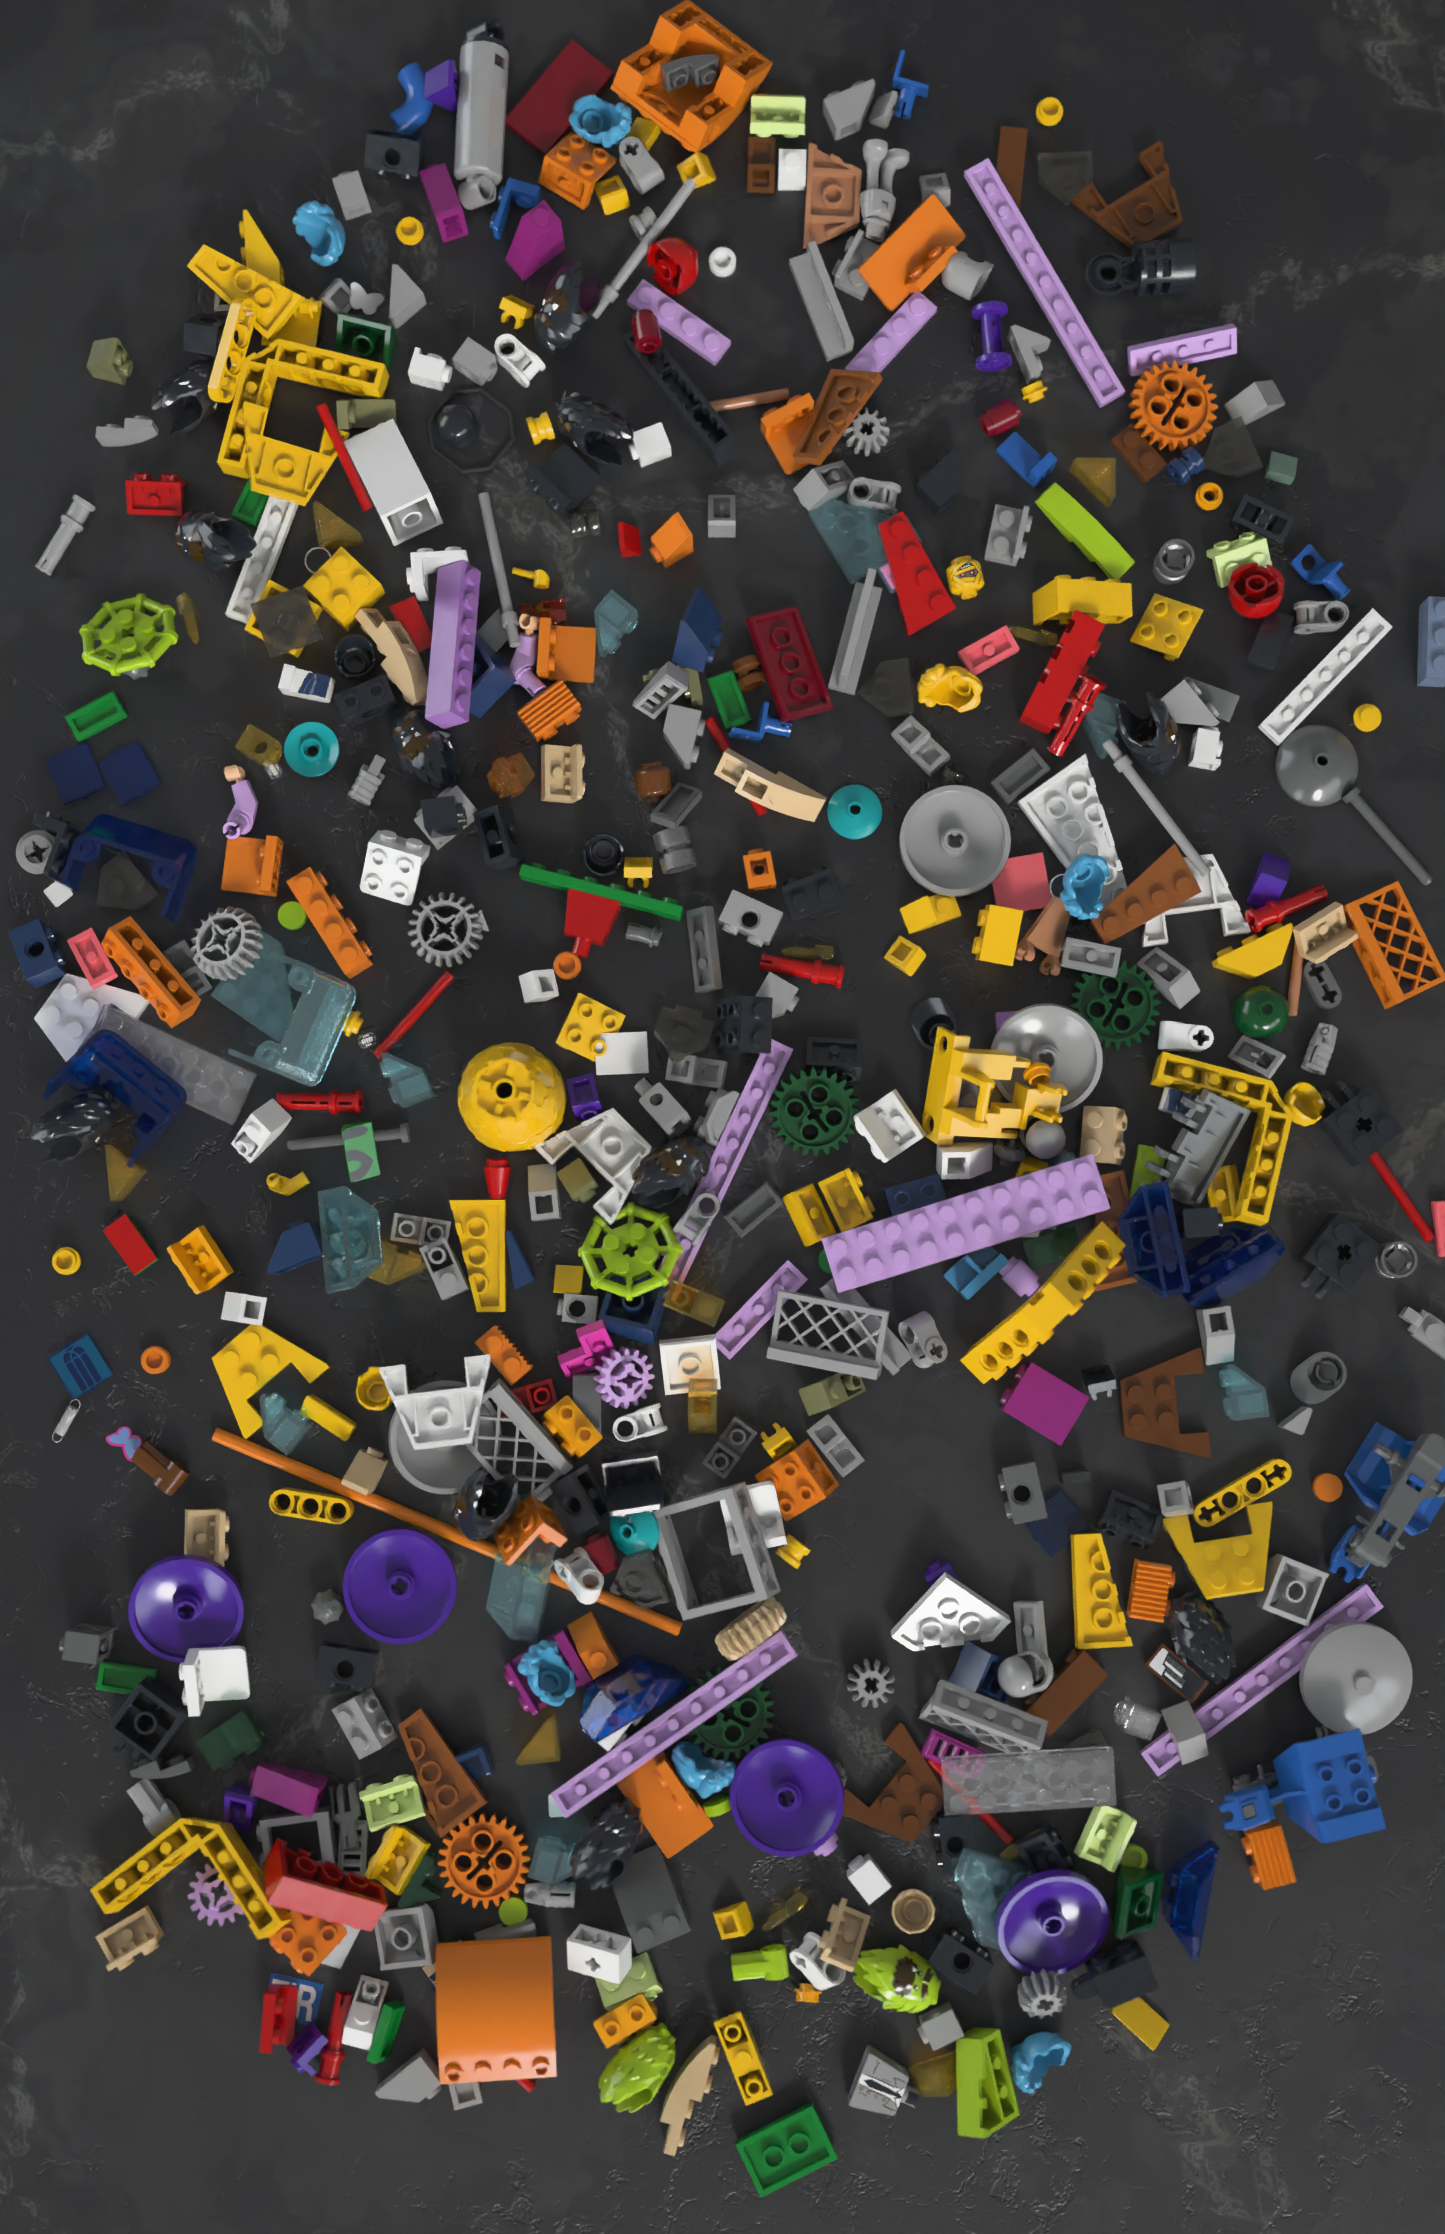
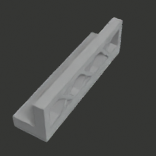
(822, 303)
(894, 1352)

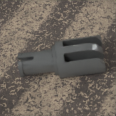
(345, 1811)

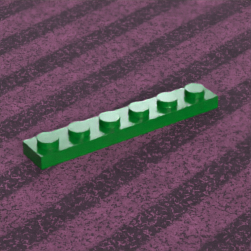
(640, 901)

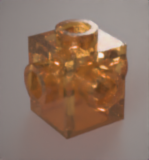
(510, 775)

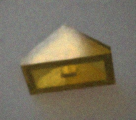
(1097, 476)
(333, 531)
(120, 1176)
(543, 1745)
(935, 2076)

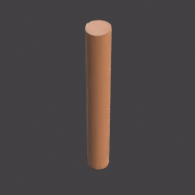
(750, 400)
(1295, 982)

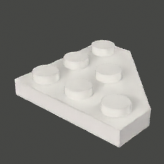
(948, 1617)

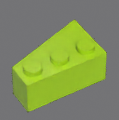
(983, 2083)

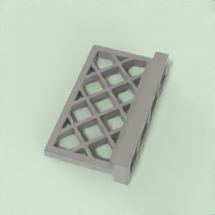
(855, 635)
(830, 1358)
(533, 1433)
(984, 1719)

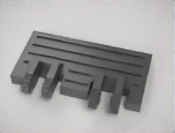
(1201, 1149)

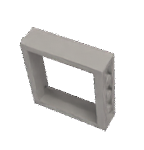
(750, 1541)

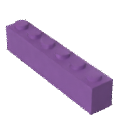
(453, 644)

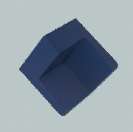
(476, 1760)

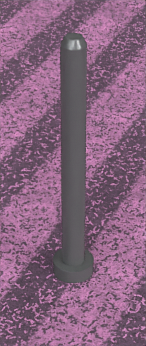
(1387, 835)
(335, 1140)

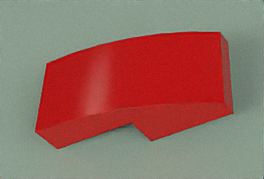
(536, 1396)

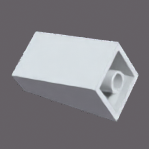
(393, 482)

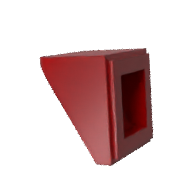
(629, 540)

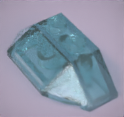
(348, 1238)
(521, 1591)

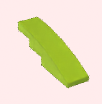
(1085, 531)

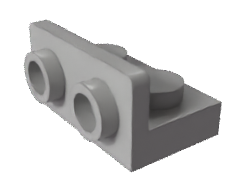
(846, 271)
(1006, 535)

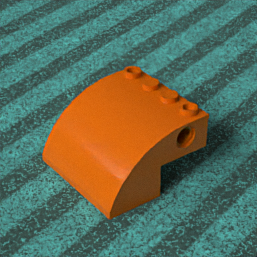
(686, 112)
(495, 2010)

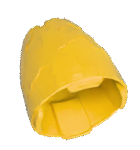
(528, 1114)

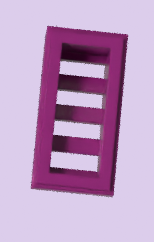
(957, 1744)

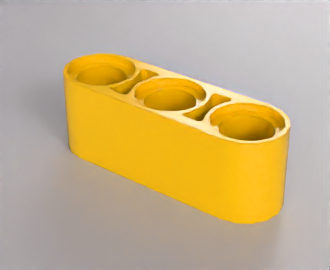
(298, 1505)

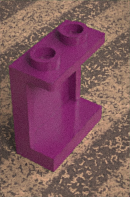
(1043, 1402)
(569, 1654)

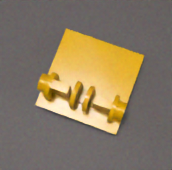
(302, 325)
(1166, 626)
(586, 1024)

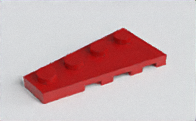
(917, 584)

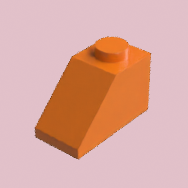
(672, 541)
(593, 1645)

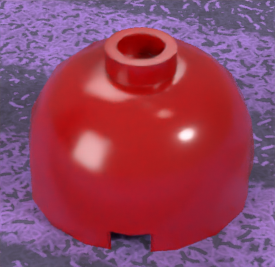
(674, 264)
(1255, 590)

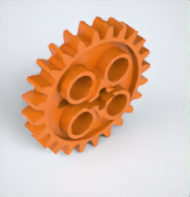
(1152, 392)
(503, 1876)

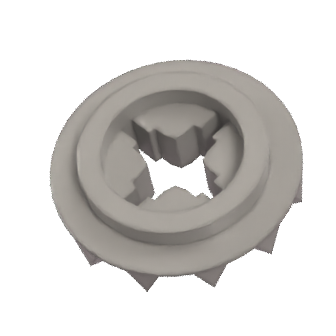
(26, 848)

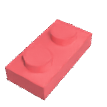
(988, 651)
(92, 958)

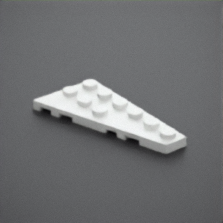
(1074, 822)

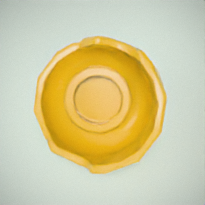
(1304, 1103)
(372, 1390)

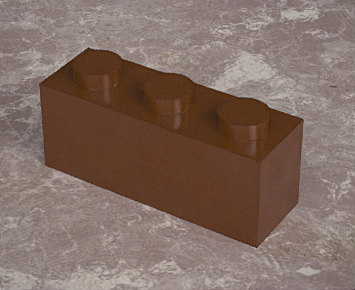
(1067, 1690)

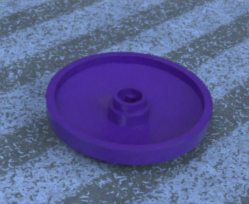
(400, 1586)
(185, 1606)
(787, 1797)
(1051, 1922)

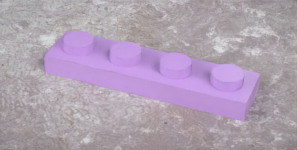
(680, 322)
(894, 334)
(1183, 348)
(757, 1310)

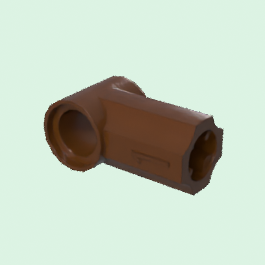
(166, 1472)

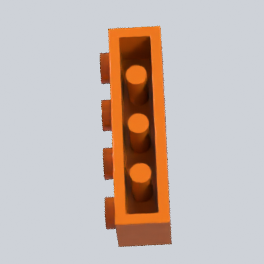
(329, 922)
(150, 972)

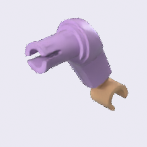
(526, 656)
(244, 811)

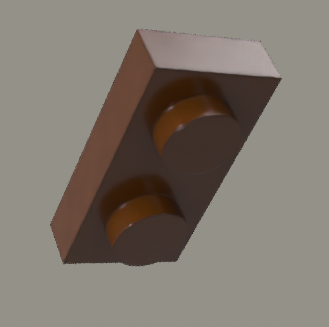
(1138, 453)

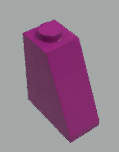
(444, 202)
(535, 241)
(288, 1787)

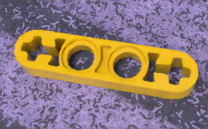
(241, 311)
(1239, 1488)

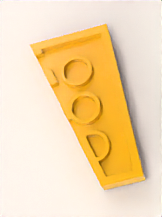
(234, 280)
(483, 1244)
(1095, 1599)

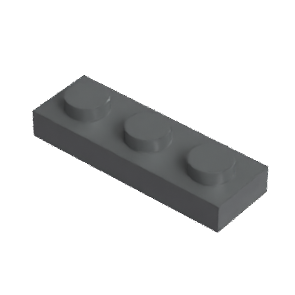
(704, 949)

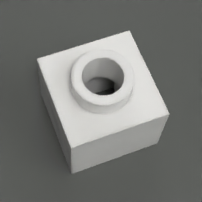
(538, 985)

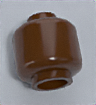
(653, 781)

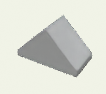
(404, 297)
(1255, 401)
(721, 516)
(1256, 1057)
(1185, 1732)

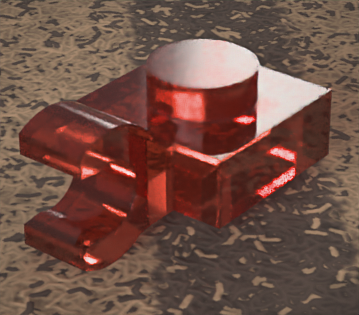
(551, 609)

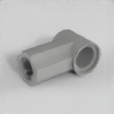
(156, 1810)

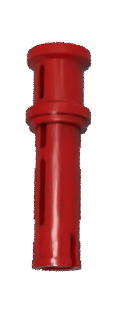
(1081, 703)
(1275, 911)
(815, 971)
(336, 1102)
(333, 2052)

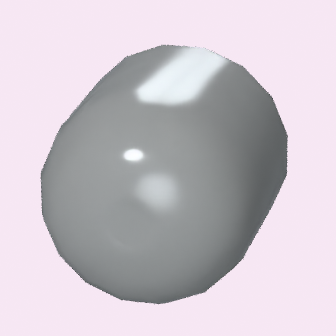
(965, 275)
(1043, 1138)
(1016, 1677)

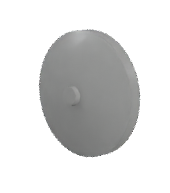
(954, 840)
(1053, 1037)
(442, 1468)
(1355, 1677)

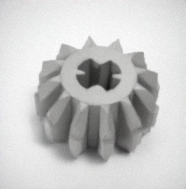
(864, 441)
(860, 1684)
(1042, 1993)

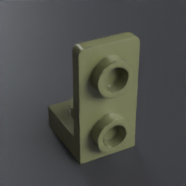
(364, 412)
(694, 689)

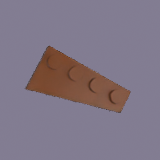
(834, 411)
(1150, 895)
(1118, 1198)
(447, 1784)

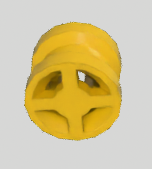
(540, 428)
(793, 1551)

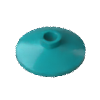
(304, 738)
(849, 824)
(643, 1528)

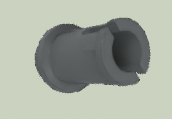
(644, 934)

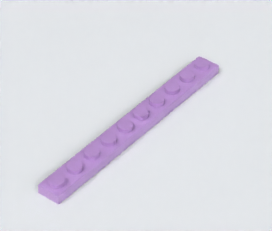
(1044, 283)
(733, 1145)
(1263, 1676)
(674, 1724)

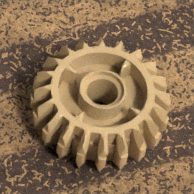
(750, 1628)

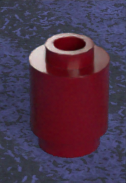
(646, 331)
(1000, 418)
(601, 1552)

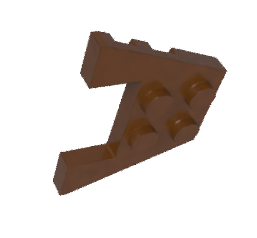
(1142, 213)
(1151, 1405)
(907, 1798)

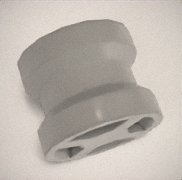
(643, 223)

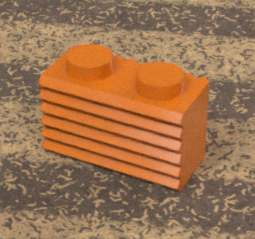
(549, 711)
(504, 1354)
(1150, 1590)
(1269, 1855)

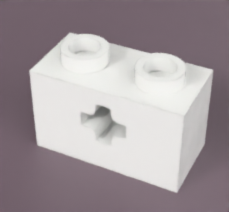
(599, 1953)

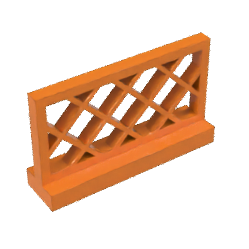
(1374, 958)

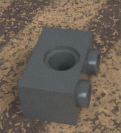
(1034, 1506)
(87, 1643)

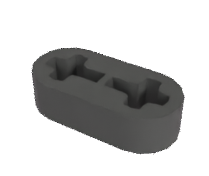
(1315, 987)

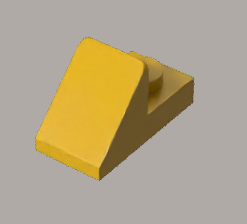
(929, 912)

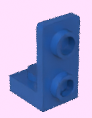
(522, 193)
(1026, 460)

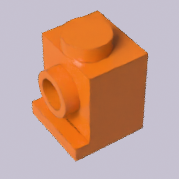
(756, 858)

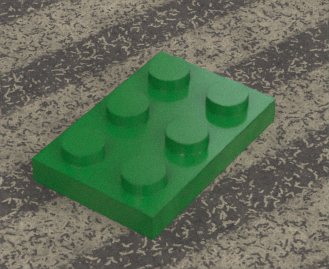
(786, 2149)

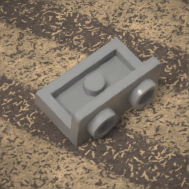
(365, 1723)

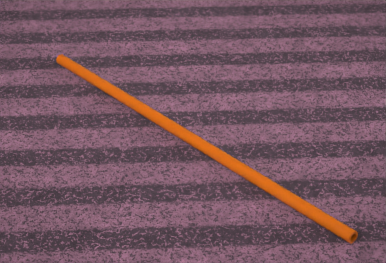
(424, 1522)

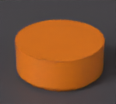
(567, 965)
(155, 1359)
(1327, 1487)

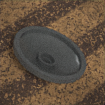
(1303, 776)

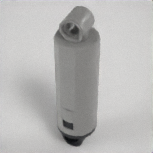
(481, 113)

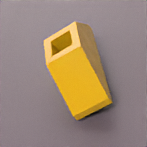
(1256, 954)
(744, 2057)

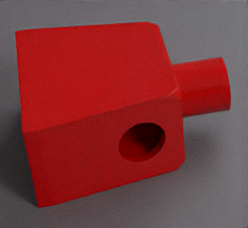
(589, 920)

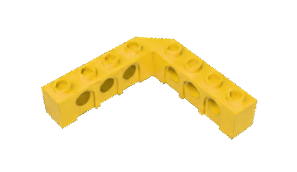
(299, 364)
(1270, 1128)
(1048, 1306)
(174, 1845)

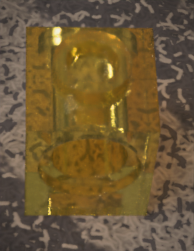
(251, 738)

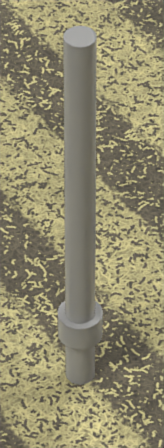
(609, 292)
(509, 617)
(1123, 764)

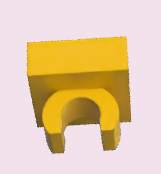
(516, 307)
(638, 868)
(779, 1443)

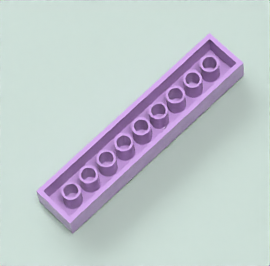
(965, 1223)

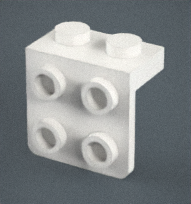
(427, 562)
(393, 867)
(889, 1126)
(768, 1515)
(214, 1676)

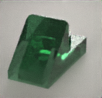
(1050, 1247)
(420, 1889)

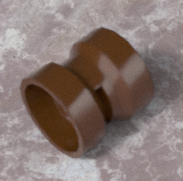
(749, 672)

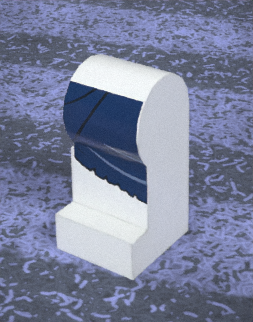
(306, 684)
(1171, 1102)

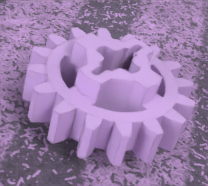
(617, 1368)
(206, 1889)

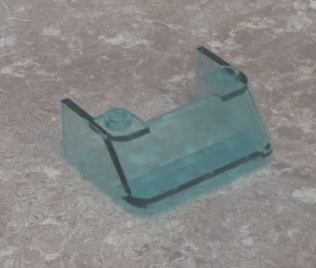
(312, 1029)

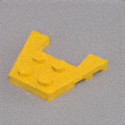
(283, 468)
(252, 1362)
(1226, 1564)

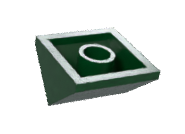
(365, 338)
(1136, 1900)

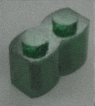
(230, 1739)

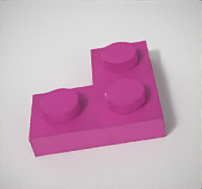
(595, 1344)

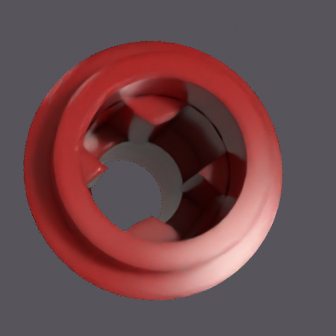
(497, 1177)

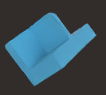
(974, 1270)

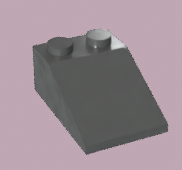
(650, 1900)

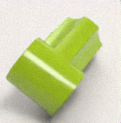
(766, 1963)

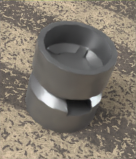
(1173, 561)
(675, 850)
(1395, 1260)

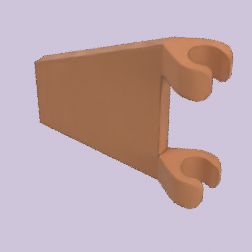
(1047, 935)

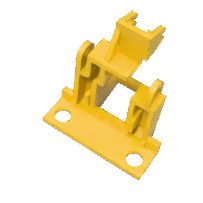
(980, 1068)

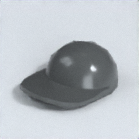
(1318, 1377)

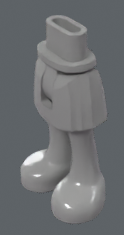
(878, 202)

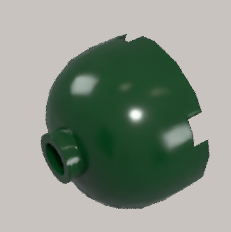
(1260, 1012)

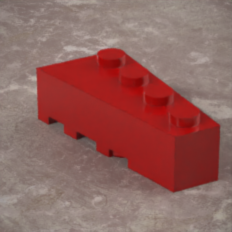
(1062, 672)
(321, 1889)

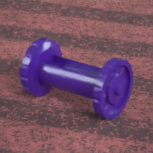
(993, 355)

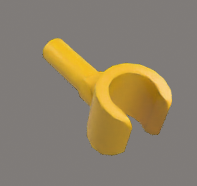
(541, 579)

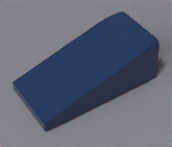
(520, 1267)

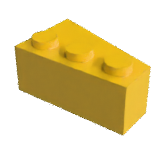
(1102, 600)

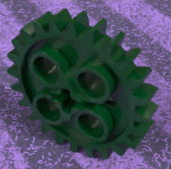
(1136, 1016)
(792, 1122)
(714, 1733)

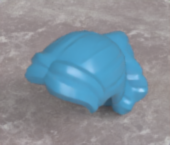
(600, 120)
(321, 231)
(1084, 885)
(548, 1673)
(700, 1772)
(1034, 2057)

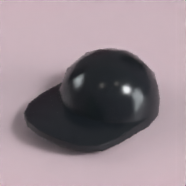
(927, 1018)

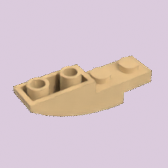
(402, 659)
(769, 790)
(688, 2084)

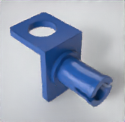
(908, 90)
(1321, 573)
(765, 724)

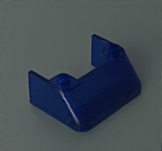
(173, 856)
(130, 1078)

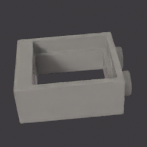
(325, 1828)

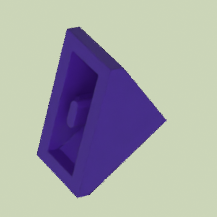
(442, 85)
(1269, 880)
(240, 1807)

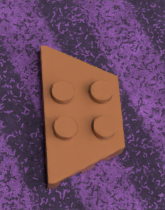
(830, 197)

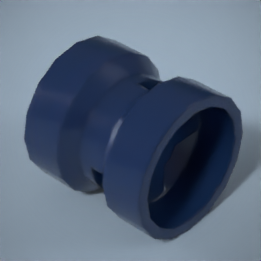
(1187, 464)

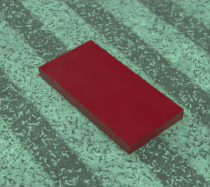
(545, 110)
(789, 663)

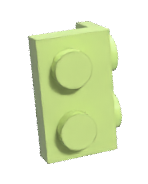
(777, 115)
(1231, 555)
(393, 1802)
(1105, 1836)
(638, 1980)

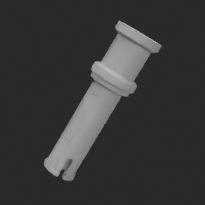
(71, 523)

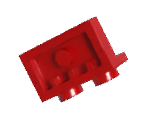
(155, 495)
(278, 2016)

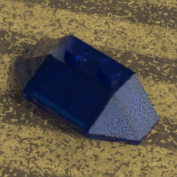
(1153, 1241)
(1230, 1263)
(627, 1694)
(1190, 1896)

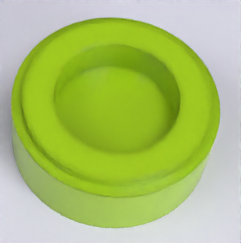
(292, 915)
(717, 1806)
(1134, 1856)
(513, 1910)

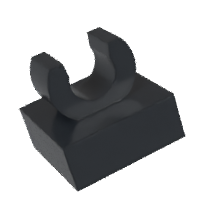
(1099, 1380)

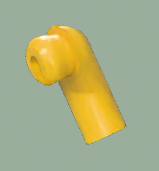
(285, 1185)

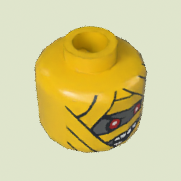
(965, 577)

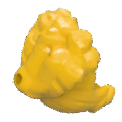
(949, 687)

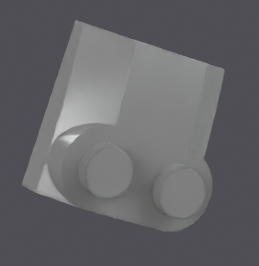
(720, 1109)
(1291, 1589)
(406, 1937)

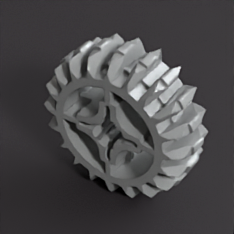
(454, 920)
(218, 942)

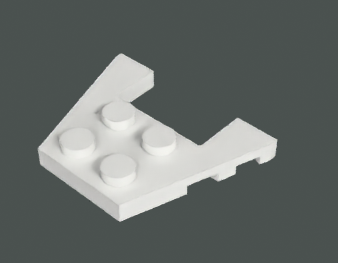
(1214, 895)
(74, 1009)
(610, 1148)
(439, 1416)

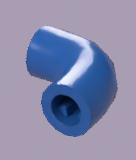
(416, 109)

